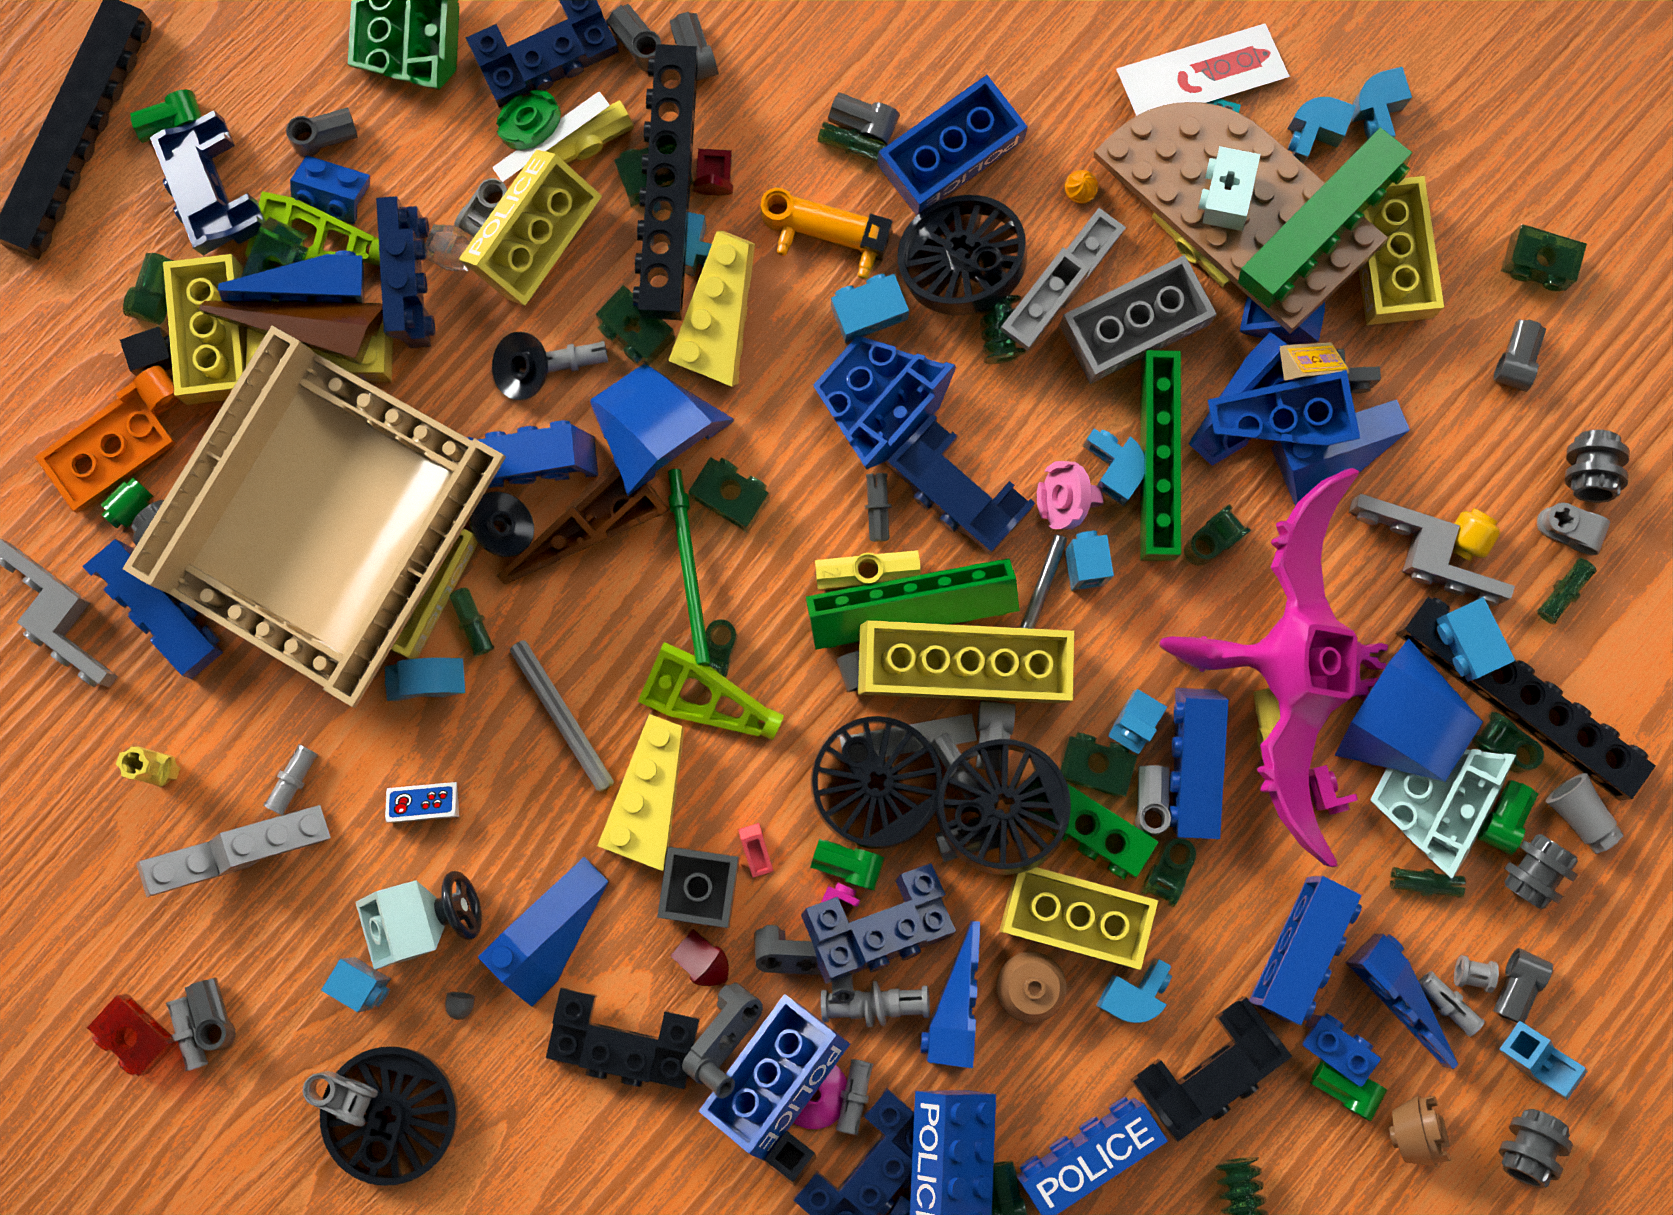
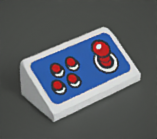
(422, 802)

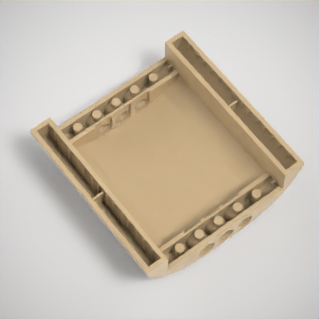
(314, 515)

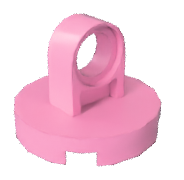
(1067, 495)

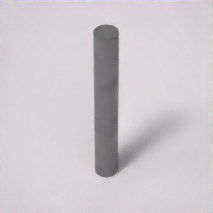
(1044, 582)

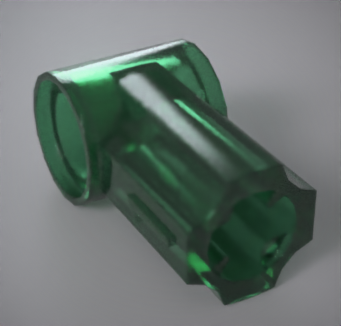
(148, 297)
(1005, 1192)

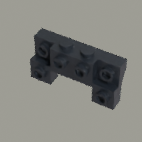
(616, 1050)
(1219, 1078)

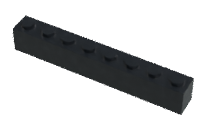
(72, 127)

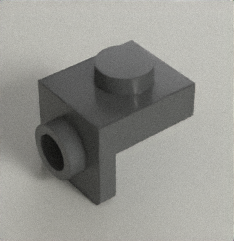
(1361, 378)

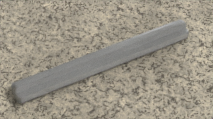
(561, 716)

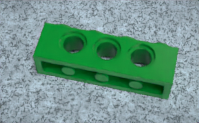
(1135, 843)

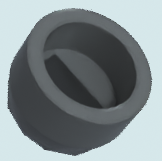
(459, 1004)

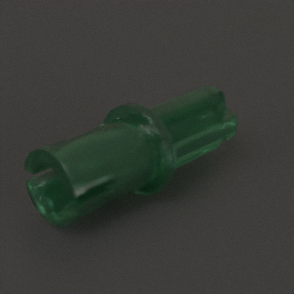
(850, 141)
(471, 621)

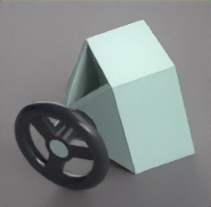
(410, 920)

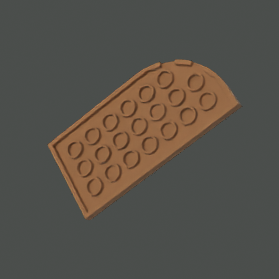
(1165, 164)

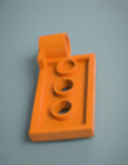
(130, 418)

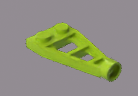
(288, 209)
(664, 689)

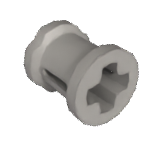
(1476, 974)

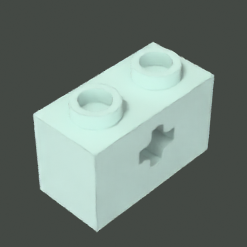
(1234, 170)

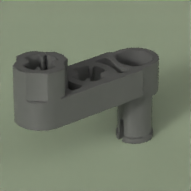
(780, 955)
(737, 1016)

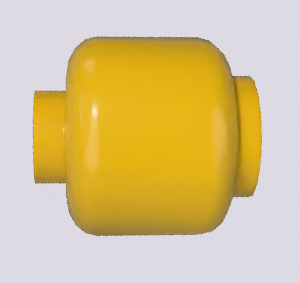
(1475, 535)

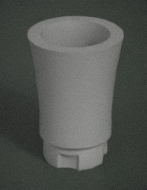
(1585, 813)

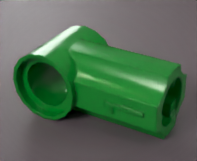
(177, 110)
(1505, 824)
(855, 865)
(1360, 1100)

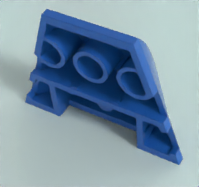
(881, 396)
(651, 423)
(1411, 720)

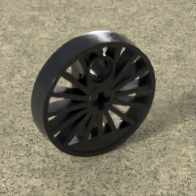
(962, 254)
(1052, 786)
(906, 825)
(390, 1134)

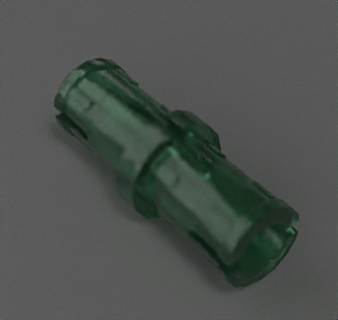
(1566, 590)
(1427, 882)

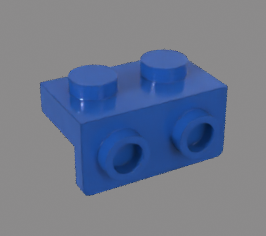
(329, 188)
(1339, 1050)

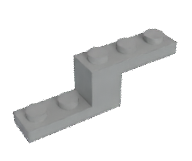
(1062, 279)
(1430, 549)
(53, 615)
(233, 851)

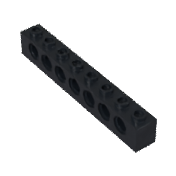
(680, 64)
(1632, 762)

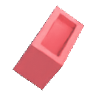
(755, 850)

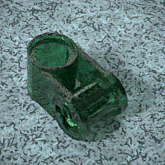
(1219, 533)
(720, 655)
(1508, 740)
(1169, 873)

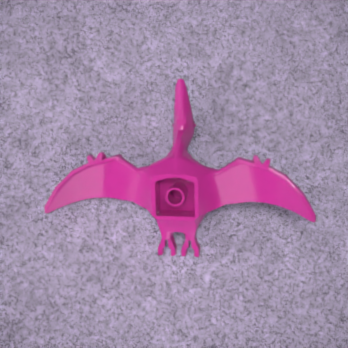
(1304, 658)

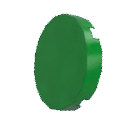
(528, 120)

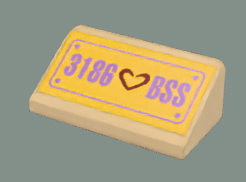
(1310, 360)

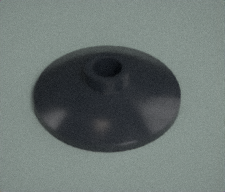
(519, 365)
(512, 519)

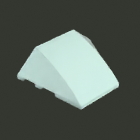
(1448, 814)

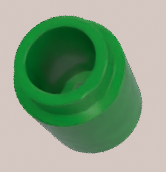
(126, 503)

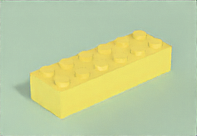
(965, 662)

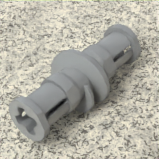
(877, 1003)

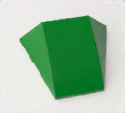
(405, 39)

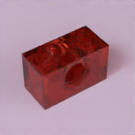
(152, 1038)

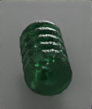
(998, 345)
(1241, 1187)

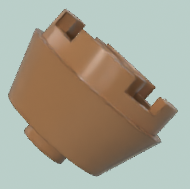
(1031, 987)
(1420, 1132)

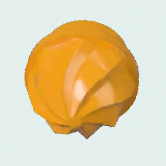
(1081, 186)

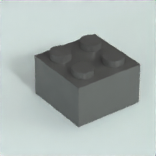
(698, 887)

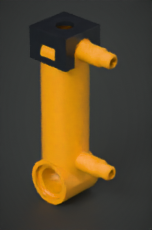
(829, 224)

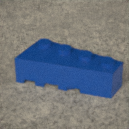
(543, 453)
(168, 619)
(1198, 762)

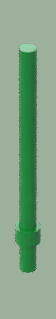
(679, 505)

